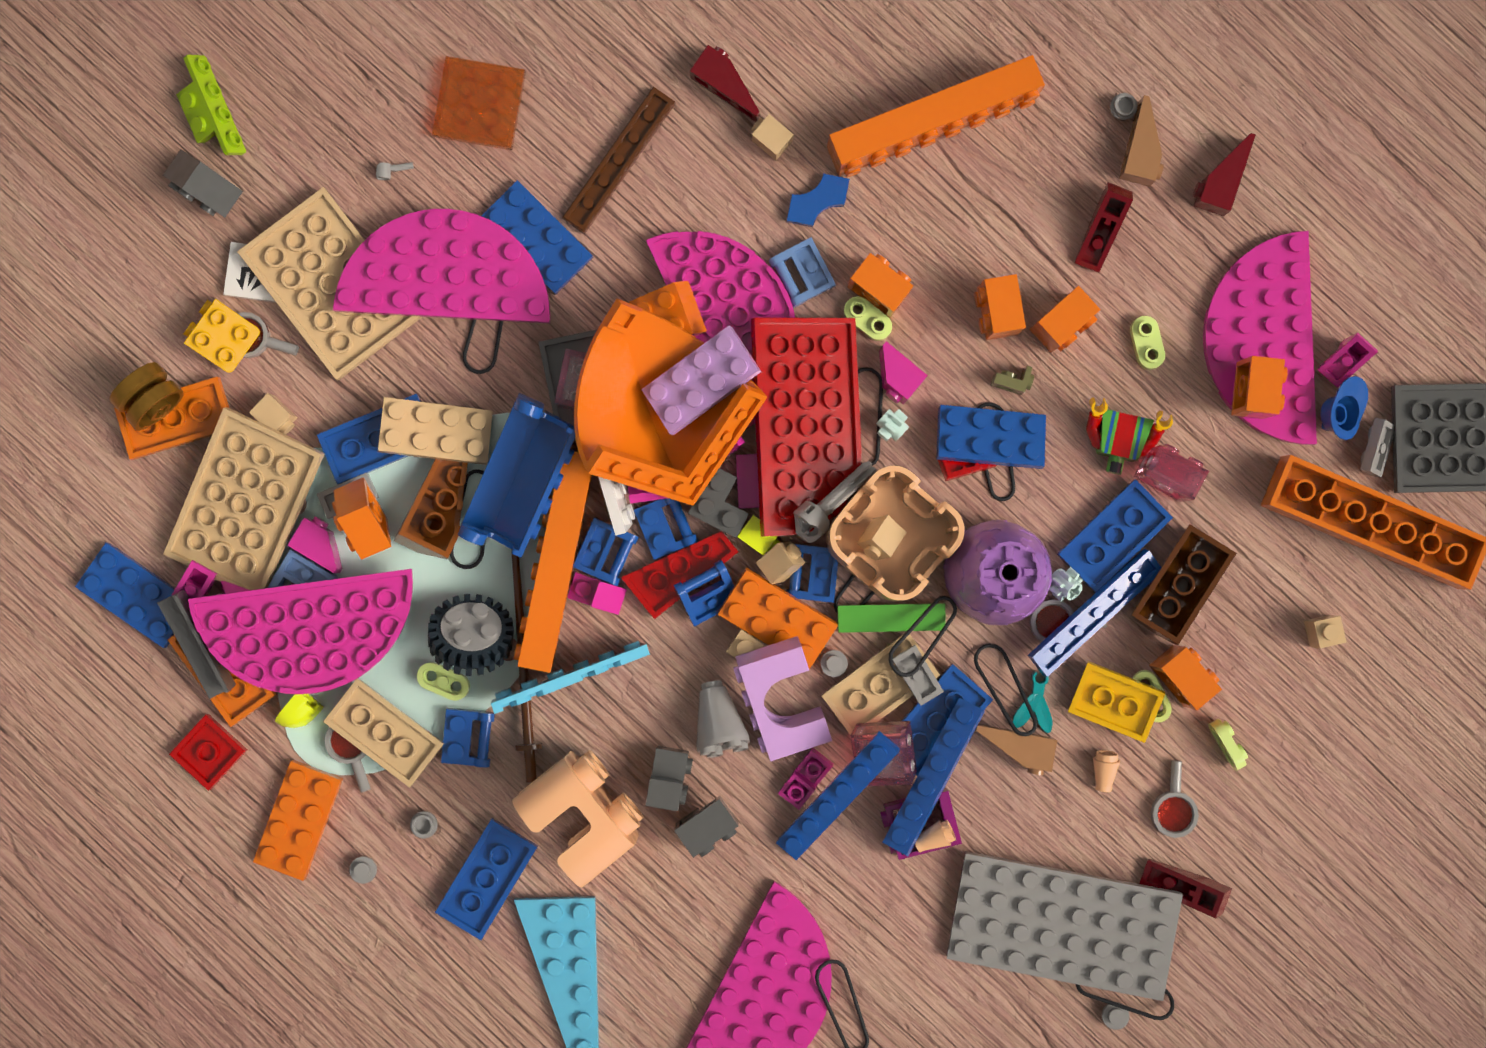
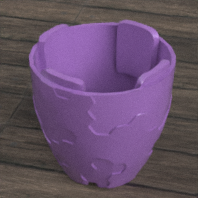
(976, 577)

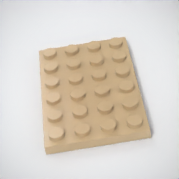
(301, 267)
(244, 501)

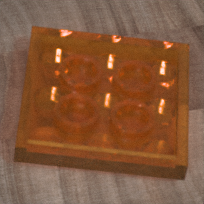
(478, 103)

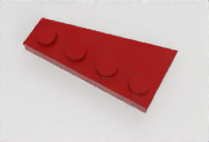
(655, 581)

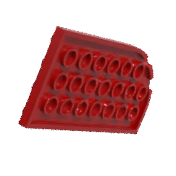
(810, 416)

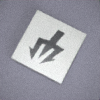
(240, 279)

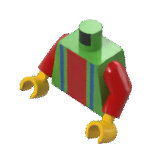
(1123, 435)

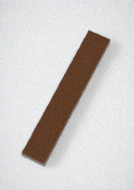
(618, 160)

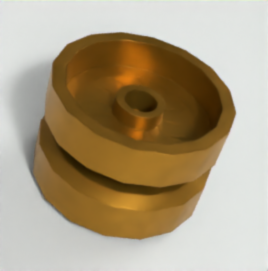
(146, 396)

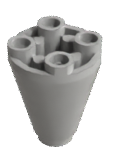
(719, 722)

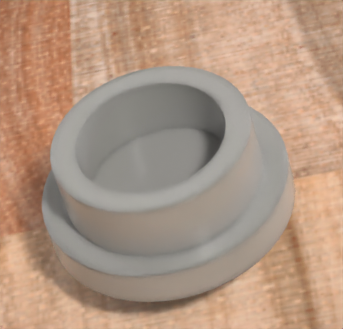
(1123, 106)
(834, 663)
(423, 824)
(363, 869)
(1115, 1017)

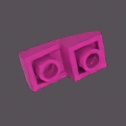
(805, 778)

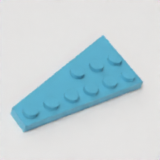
(559, 679)
(566, 955)

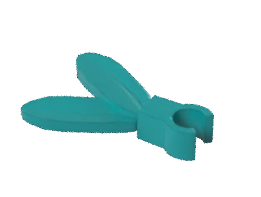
(1038, 706)

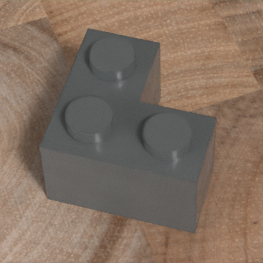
(198, 181)
(714, 510)
(667, 778)
(706, 826)

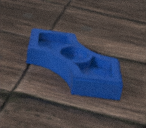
(808, 206)

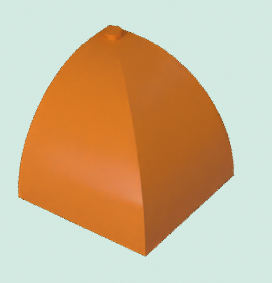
(619, 428)

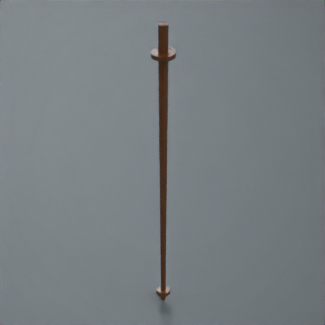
(527, 725)

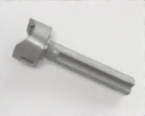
(815, 516)

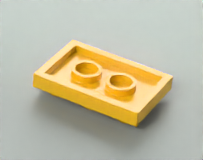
(1116, 701)

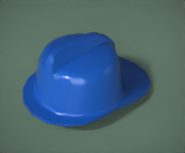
(1344, 411)

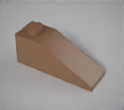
(1143, 149)
(1031, 751)

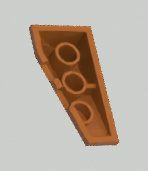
(435, 514)

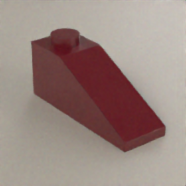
(719, 76)
(1220, 186)
(1104, 226)
(1197, 890)

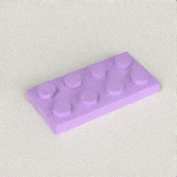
(701, 380)

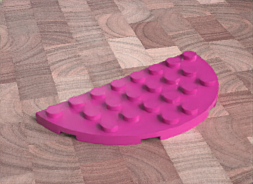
(443, 268)
(725, 280)
(1267, 312)
(306, 633)
(771, 984)

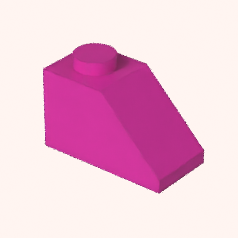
(898, 374)
(317, 543)

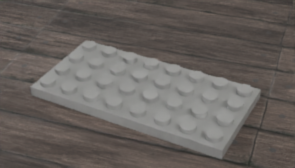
(1064, 925)

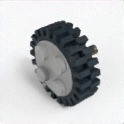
(470, 634)

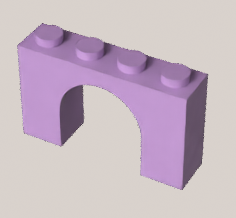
(780, 734)

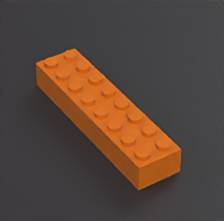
(935, 116)
(1375, 522)
(554, 568)

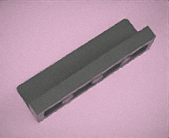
(210, 672)

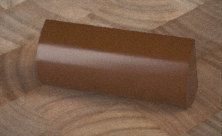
(1183, 585)

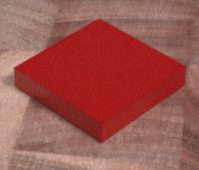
(208, 752)

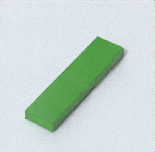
(889, 617)

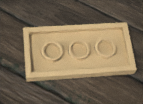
(435, 431)
(871, 689)
(383, 732)

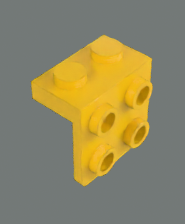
(221, 335)

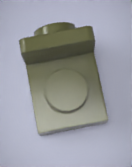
(1008, 381)

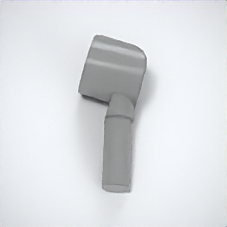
(384, 170)

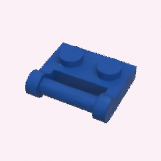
(657, 530)
(596, 549)
(821, 577)
(709, 600)
(459, 735)

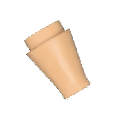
(1105, 769)
(936, 836)

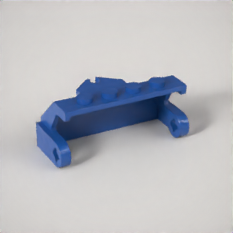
(519, 477)

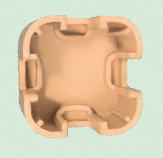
(931, 536)
(579, 784)

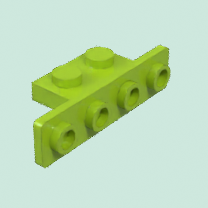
(207, 109)

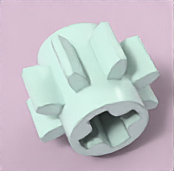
(892, 425)
(1066, 584)

